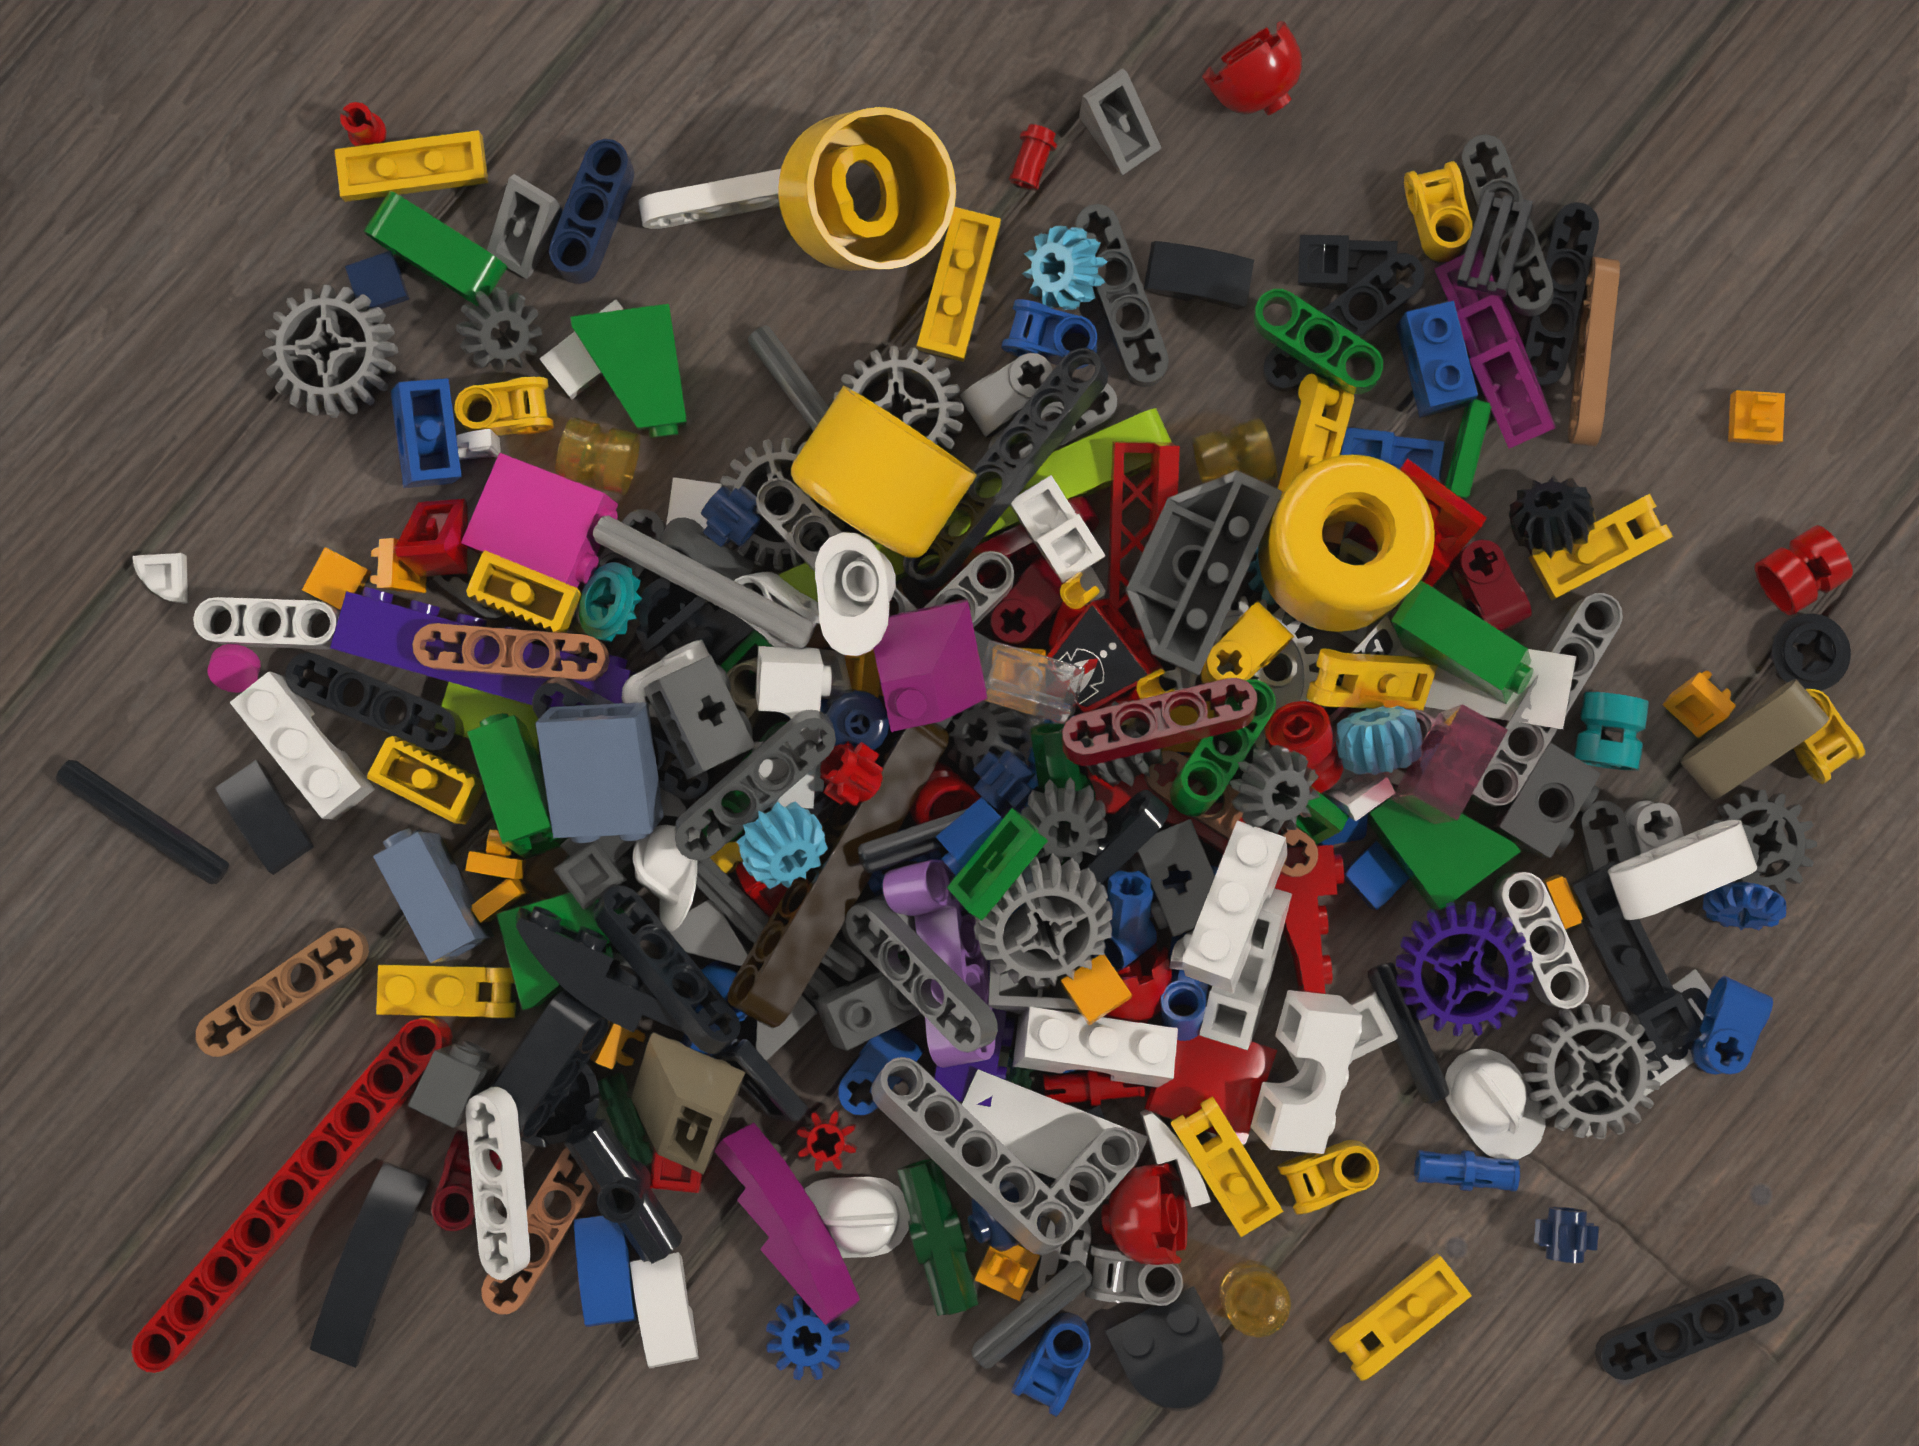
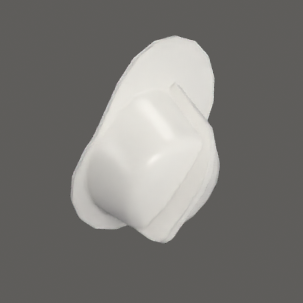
(853, 593)
(667, 873)
(1494, 1104)
(861, 1214)

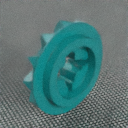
(607, 584)

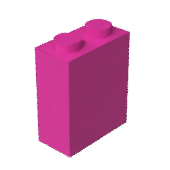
(539, 521)

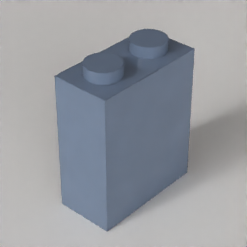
(600, 771)
(431, 894)

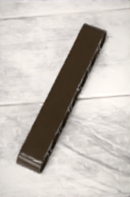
(818, 905)

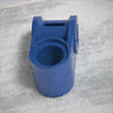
(1046, 331)
(1735, 1019)
(871, 1061)
(1050, 1371)

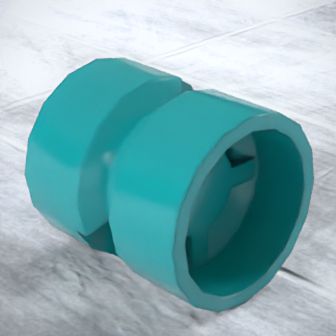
(1613, 714)

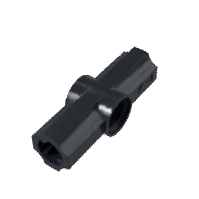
(610, 1168)

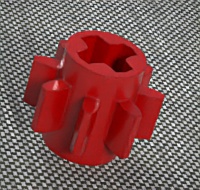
(851, 773)
(823, 1154)

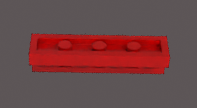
(1163, 485)

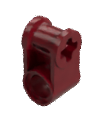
(1492, 589)
(1033, 599)
(457, 1179)

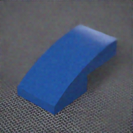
(1395, 450)
(603, 1272)

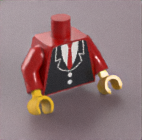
(1107, 647)

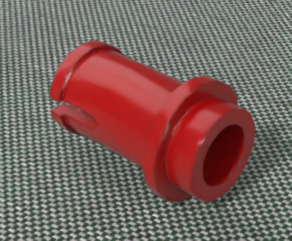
(362, 125)
(1032, 156)

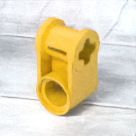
(1438, 201)
(509, 406)
(1247, 645)
(1830, 745)
(1326, 1176)

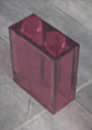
(1450, 764)

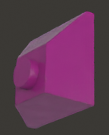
(929, 665)

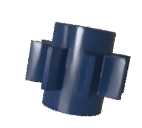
(731, 516)
(1004, 780)
(1566, 1234)

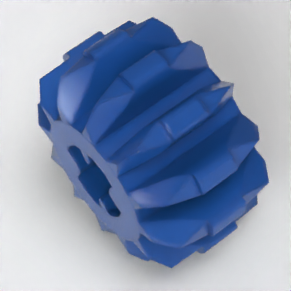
(798, 1350)

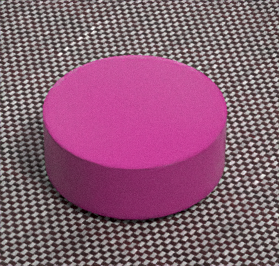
(233, 667)

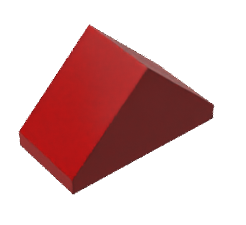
(434, 537)

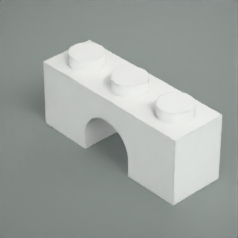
(790, 683)
(309, 759)
(1233, 905)
(1236, 1015)
(1121, 1048)
(1302, 1110)

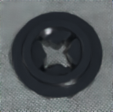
(1830, 644)

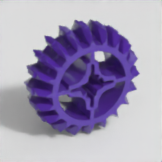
(1483, 977)

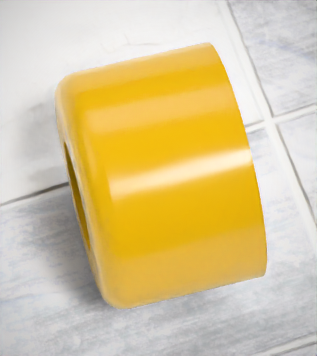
(913, 181)
(880, 475)
(1316, 584)

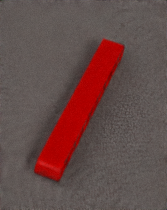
(274, 1207)

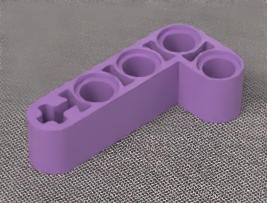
(949, 932)

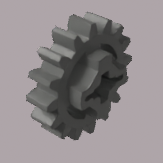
(1770, 825)

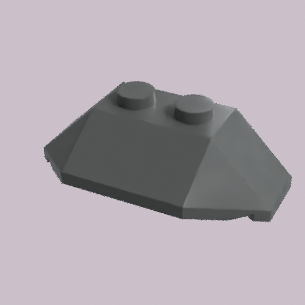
(1198, 565)

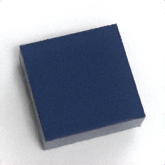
(378, 280)

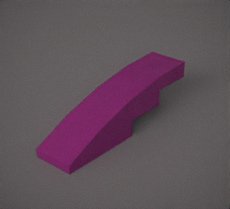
(1497, 356)
(797, 1235)

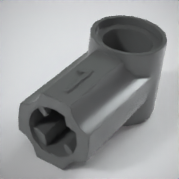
(688, 539)

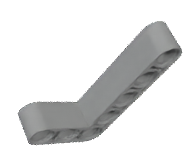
(807, 515)
(1589, 646)
(999, 1162)

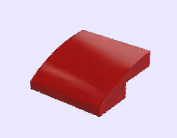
(1452, 517)
(1216, 1070)

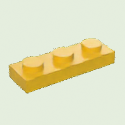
(411, 166)
(958, 284)

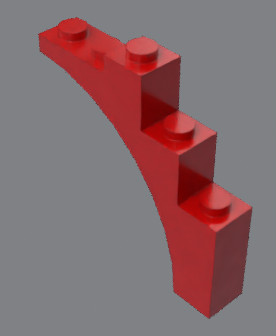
(1304, 918)

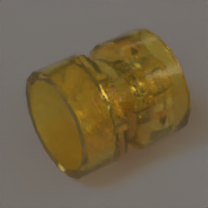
(1217, 452)
(598, 456)
(1254, 1298)

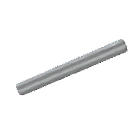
(703, 582)

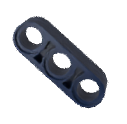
(587, 189)

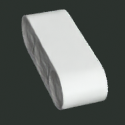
(248, 619)
(1682, 869)
(1560, 953)

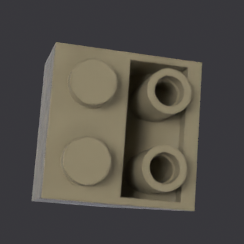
(684, 1100)

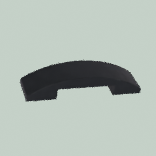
(1633, 965)
(368, 1263)

